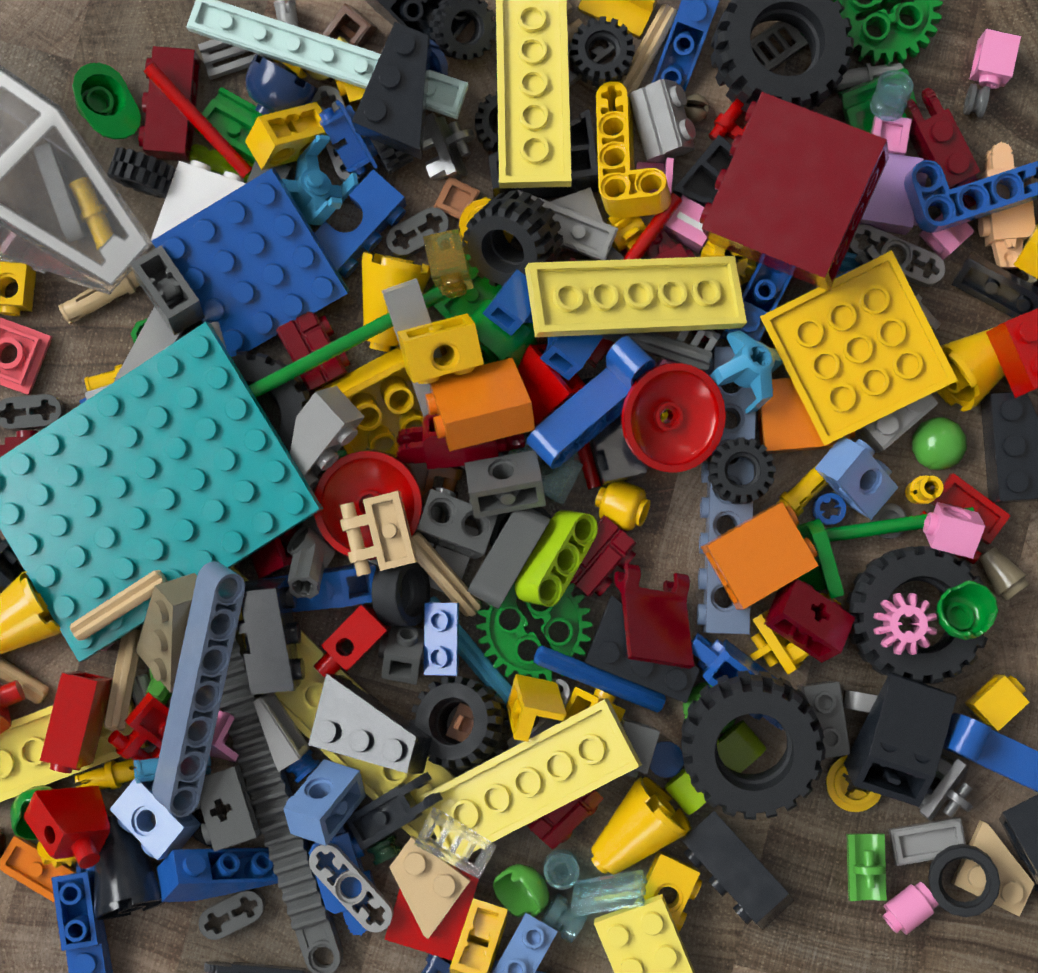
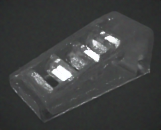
(436, 847)

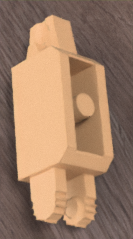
(1009, 227)

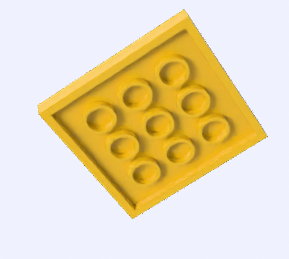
(858, 348)

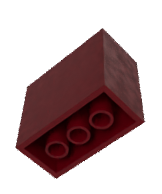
(794, 190)

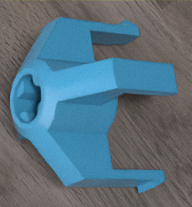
(313, 188)
(749, 368)

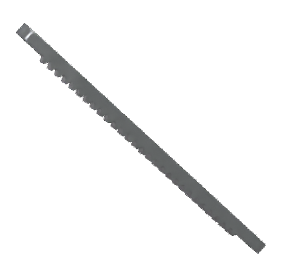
(269, 795)

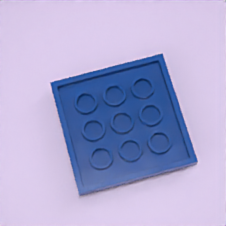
(253, 262)

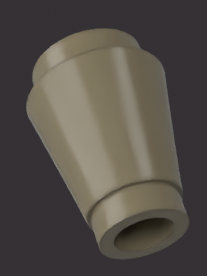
(1003, 574)

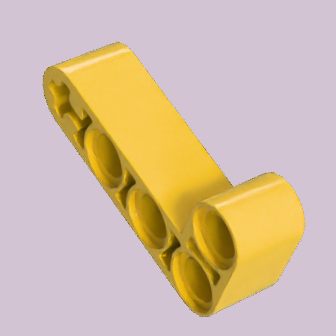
(620, 149)

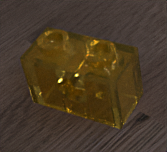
(448, 263)

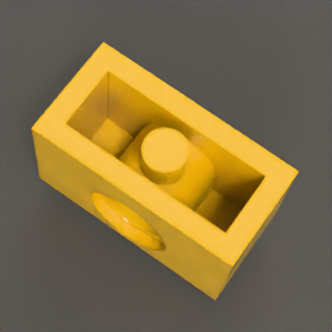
(421, 342)
(674, 873)

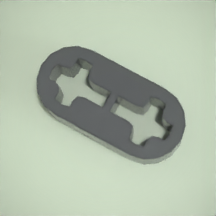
(413, 225)
(29, 404)
(236, 921)

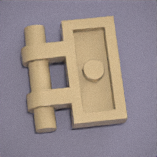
(388, 530)

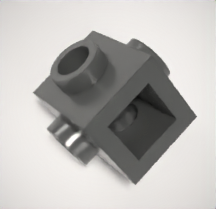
(402, 646)

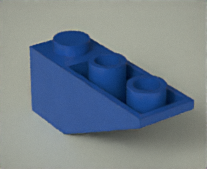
(686, 41)
(761, 297)
(339, 589)
(209, 874)

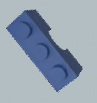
(380, 207)
(512, 308)

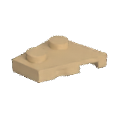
(1014, 881)
(427, 885)

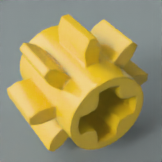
(628, 231)

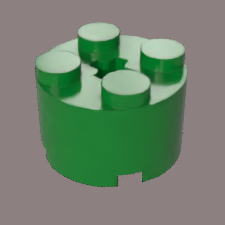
(498, 344)

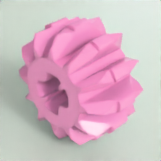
(905, 637)

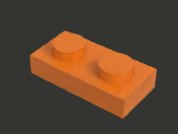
(24, 865)

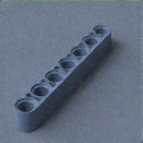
(198, 688)

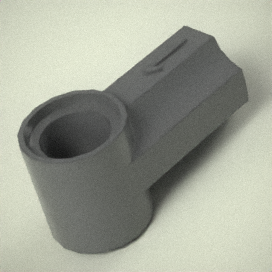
(309, 559)

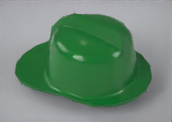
(105, 101)

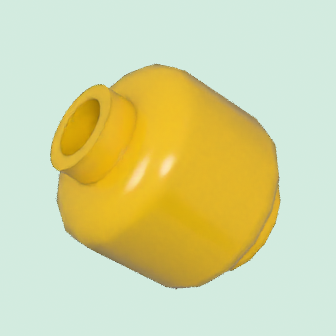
(623, 504)

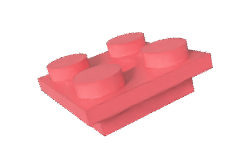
(31, 350)

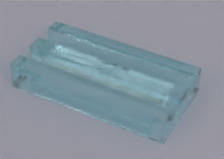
(609, 893)

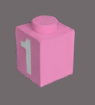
(686, 226)

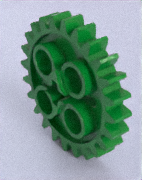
(896, 37)
(505, 642)

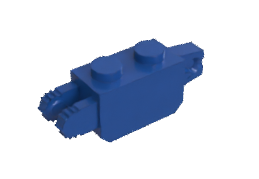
(722, 659)
(350, 886)

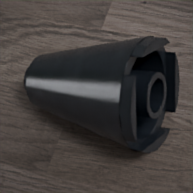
(124, 876)

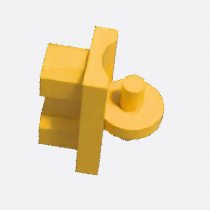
(786, 652)

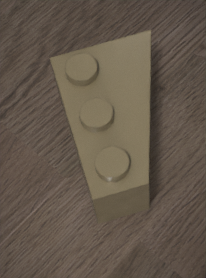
(165, 628)

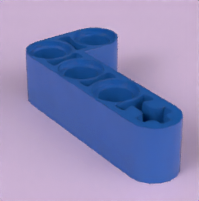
(951, 202)
(592, 406)
(992, 750)

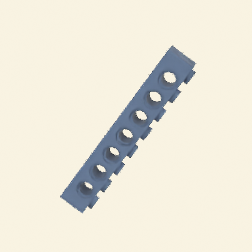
(712, 507)

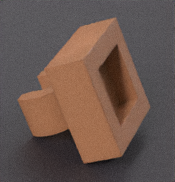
(461, 724)

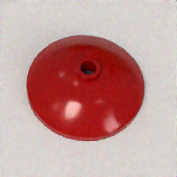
(693, 419)
(358, 478)

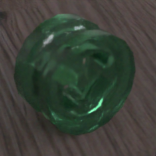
(384, 850)

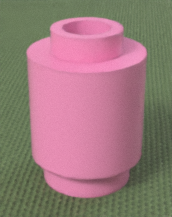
(909, 908)

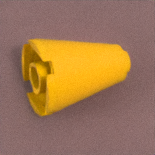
(382, 274)
(975, 369)
(24, 616)
(638, 828)

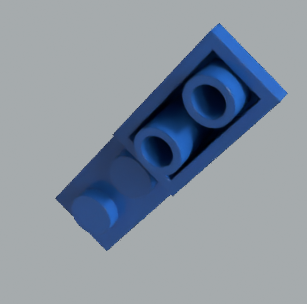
(79, 930)

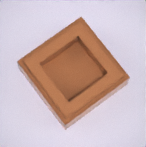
(456, 197)

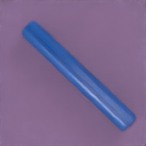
(599, 679)

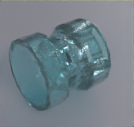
(891, 95)
(558, 864)
(562, 919)

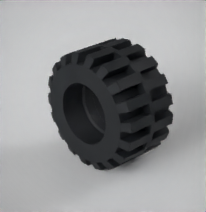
(522, 218)
(487, 725)

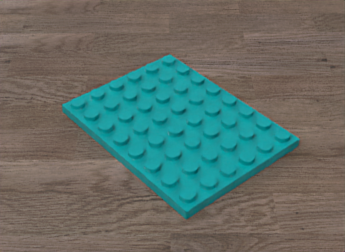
(148, 479)

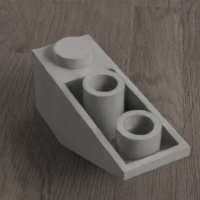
(321, 430)

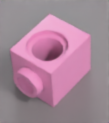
(994, 58)
(954, 529)

